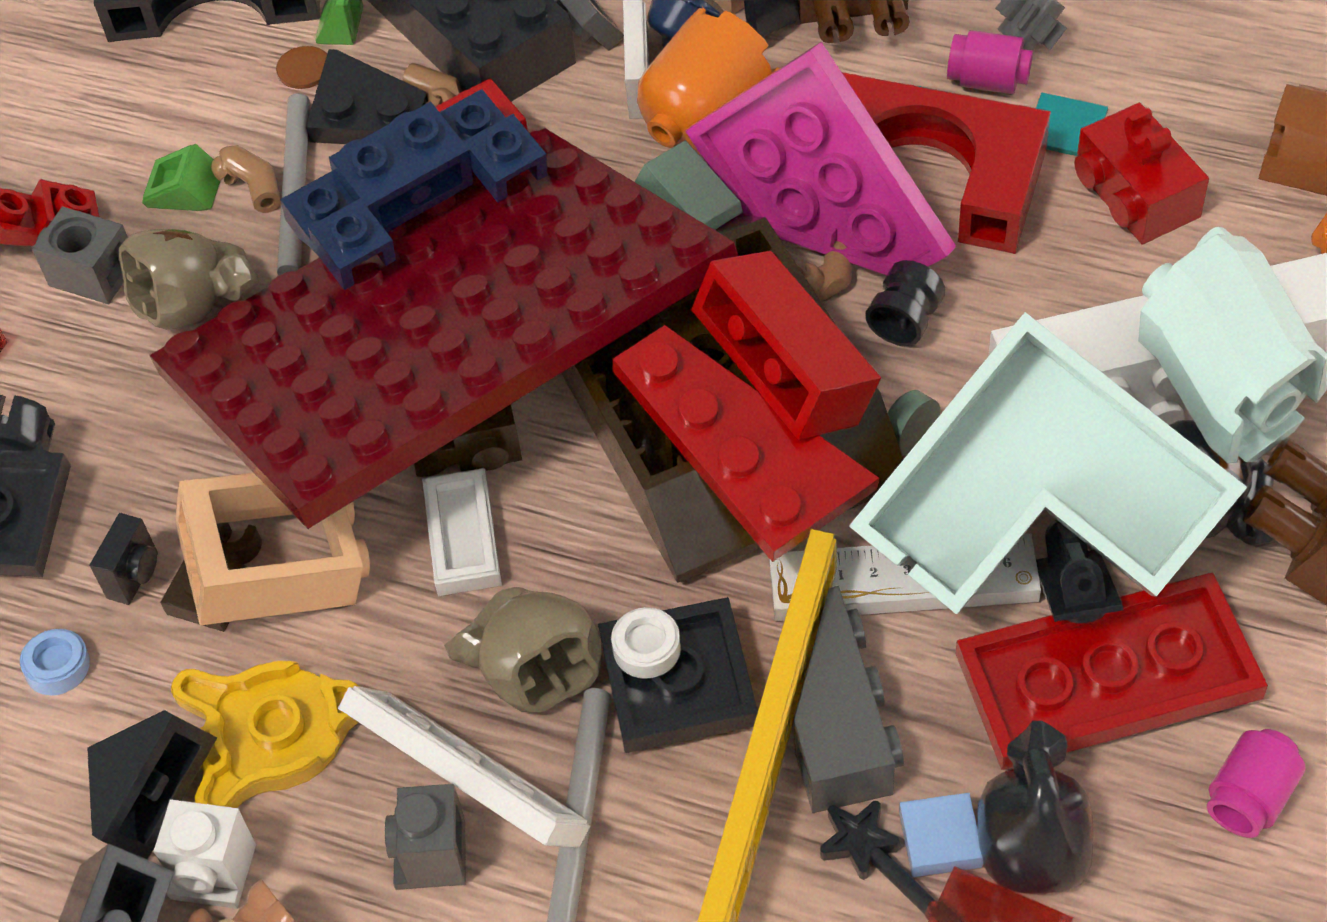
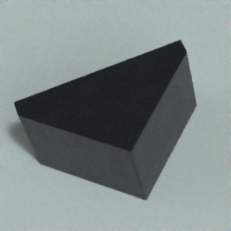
(138, 775)

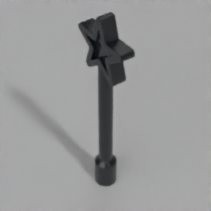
(865, 844)

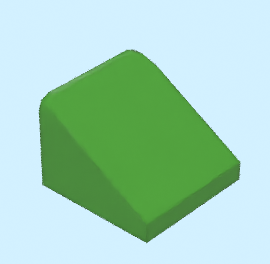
(339, 22)
(182, 181)

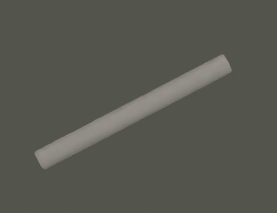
(293, 178)
(580, 800)

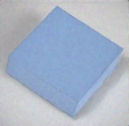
(940, 834)

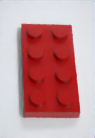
(1114, 675)

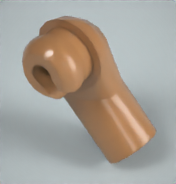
(436, 84)
(257, 173)
(831, 276)

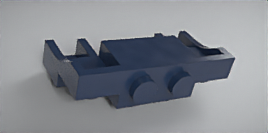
(403, 173)

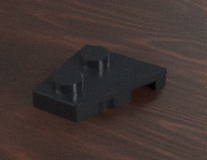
(357, 100)

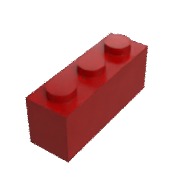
(785, 344)

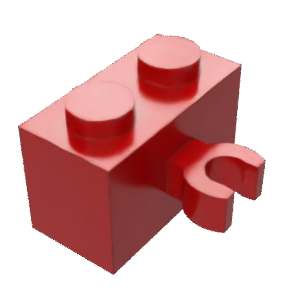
(1140, 173)

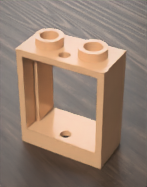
(267, 589)

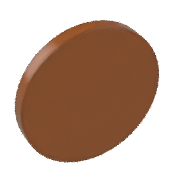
(301, 67)

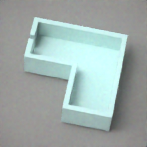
(1050, 436)

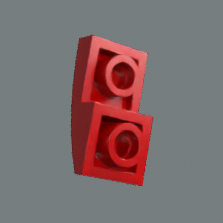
(28, 214)

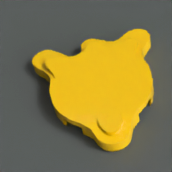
(270, 727)

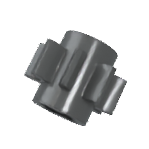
(1033, 21)

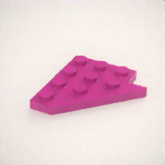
(820, 168)

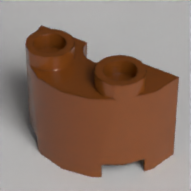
(1299, 141)

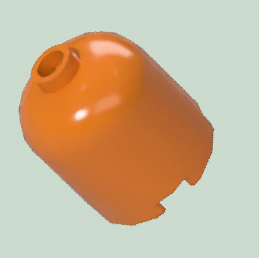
(698, 73)

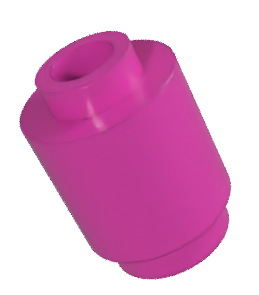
(989, 61)
(1255, 782)

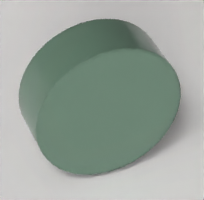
(912, 417)

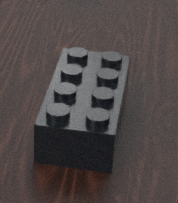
(479, 40)

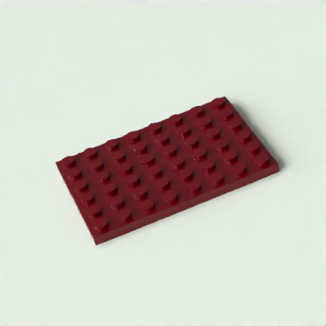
(475, 312)

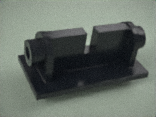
(1075, 578)

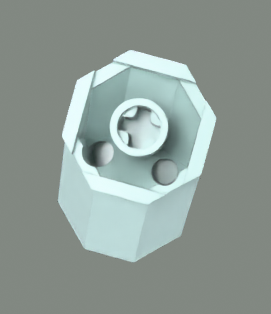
(1232, 345)

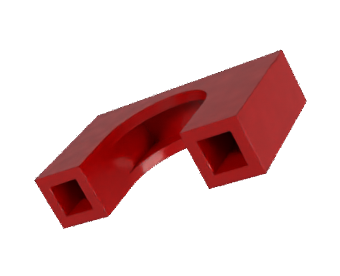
(993, 140)

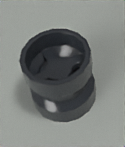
(903, 306)

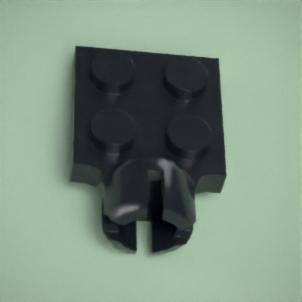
(29, 487)

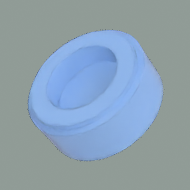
(55, 661)

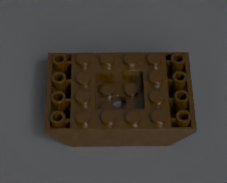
(672, 499)

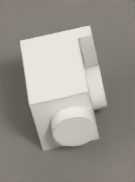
(207, 852)

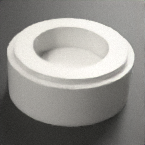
(646, 642)

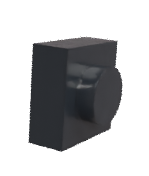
(124, 559)

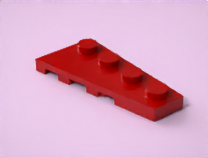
(740, 444)

